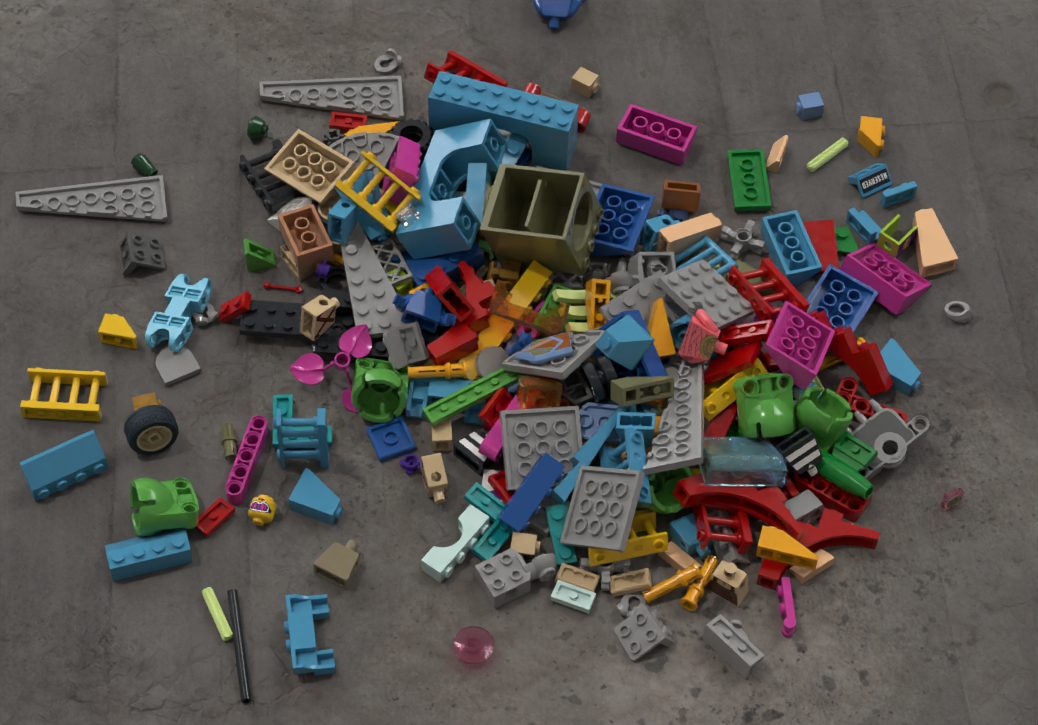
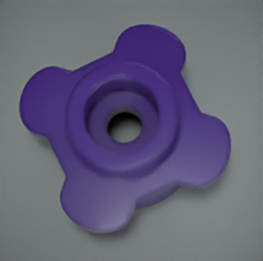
(322, 270)
(410, 459)

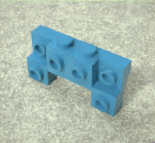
(430, 390)
(300, 627)

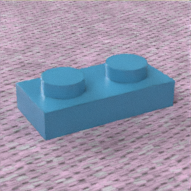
(898, 194)

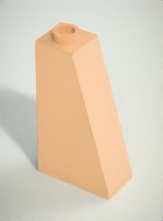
(686, 233)
(932, 245)

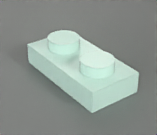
(573, 596)

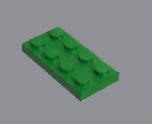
(748, 180)

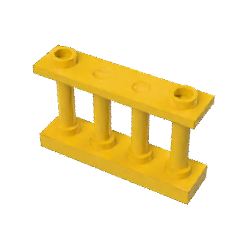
(361, 198)
(721, 392)
(59, 410)
(636, 546)

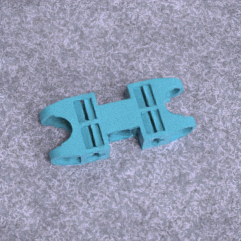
(175, 321)

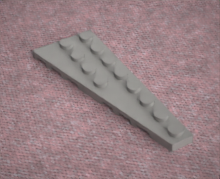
(360, 95)
(123, 199)
(369, 286)
(681, 424)

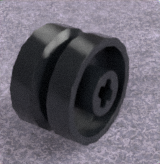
(598, 378)

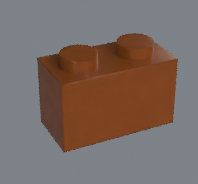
(680, 195)

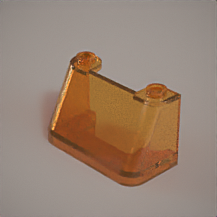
(545, 325)

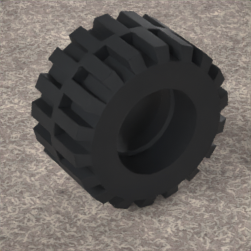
(415, 131)

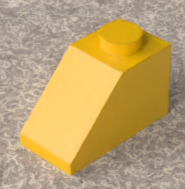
(117, 332)

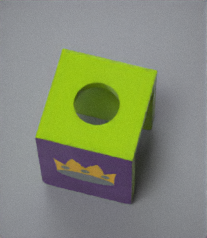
(897, 247)

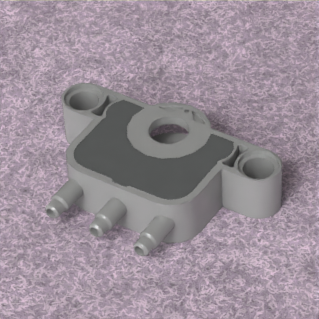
(884, 430)

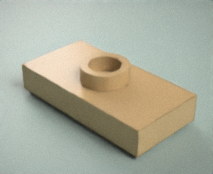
(577, 577)
(630, 582)

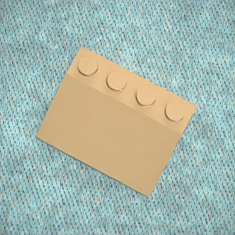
(310, 166)

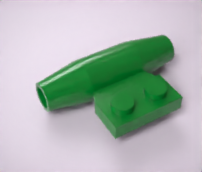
(844, 464)

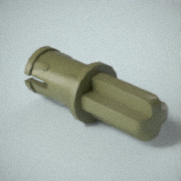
(229, 441)

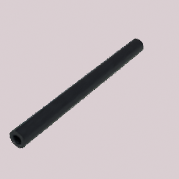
(239, 646)

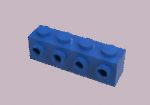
(530, 493)

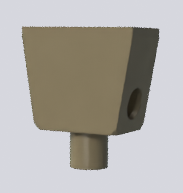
(338, 564)

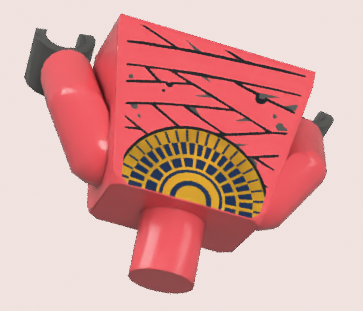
(700, 337)

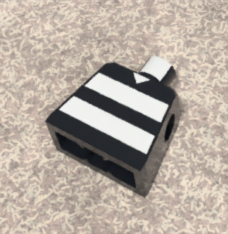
(467, 451)
(801, 451)

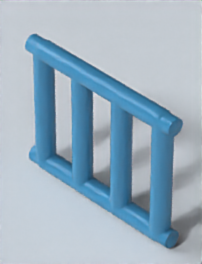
(713, 248)

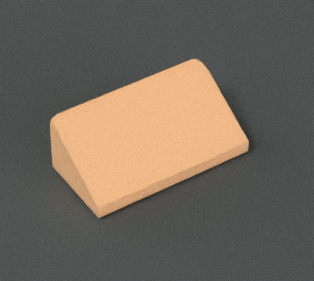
(776, 154)
(677, 557)
(803, 574)

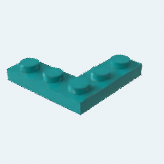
(285, 403)
(556, 519)
(498, 532)

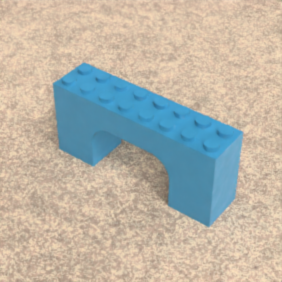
(542, 120)
(446, 221)

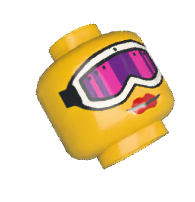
(262, 510)

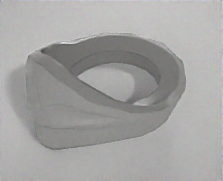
(963, 317)

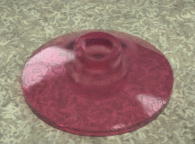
(473, 637)

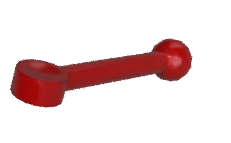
(298, 289)

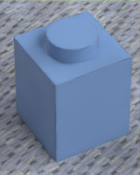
(809, 106)

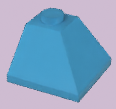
(625, 342)

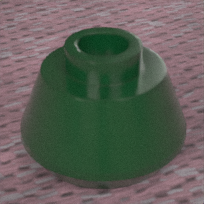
(257, 128)

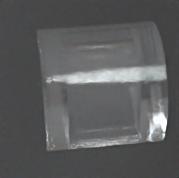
(407, 215)

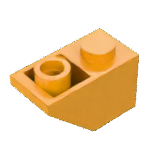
(870, 134)

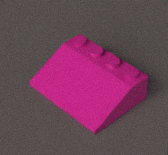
(893, 280)
(798, 344)

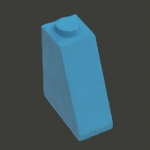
(901, 368)
(315, 499)

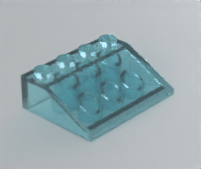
(741, 462)

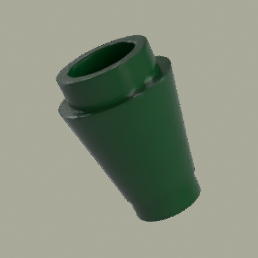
(143, 164)

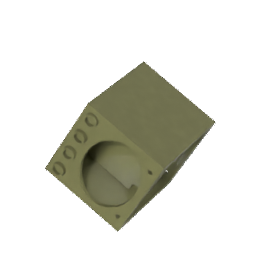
(542, 218)

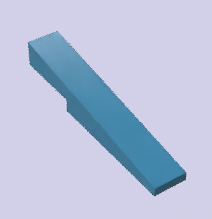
(584, 457)

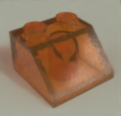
(538, 392)

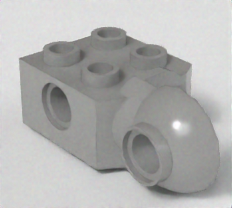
(641, 267)
(509, 577)

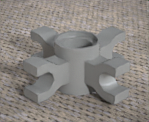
(742, 240)
(605, 572)

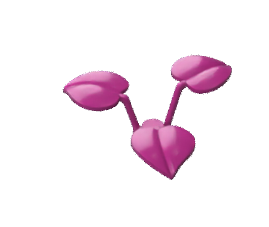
(310, 367)

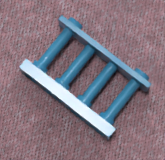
(320, 434)
(636, 459)

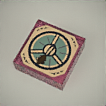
(952, 498)

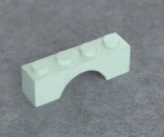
(441, 560)

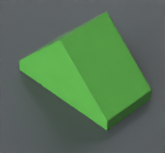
(258, 256)

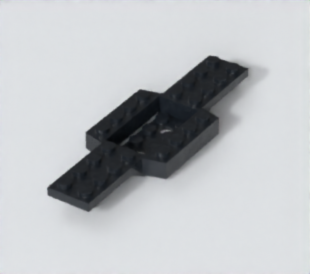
(284, 319)

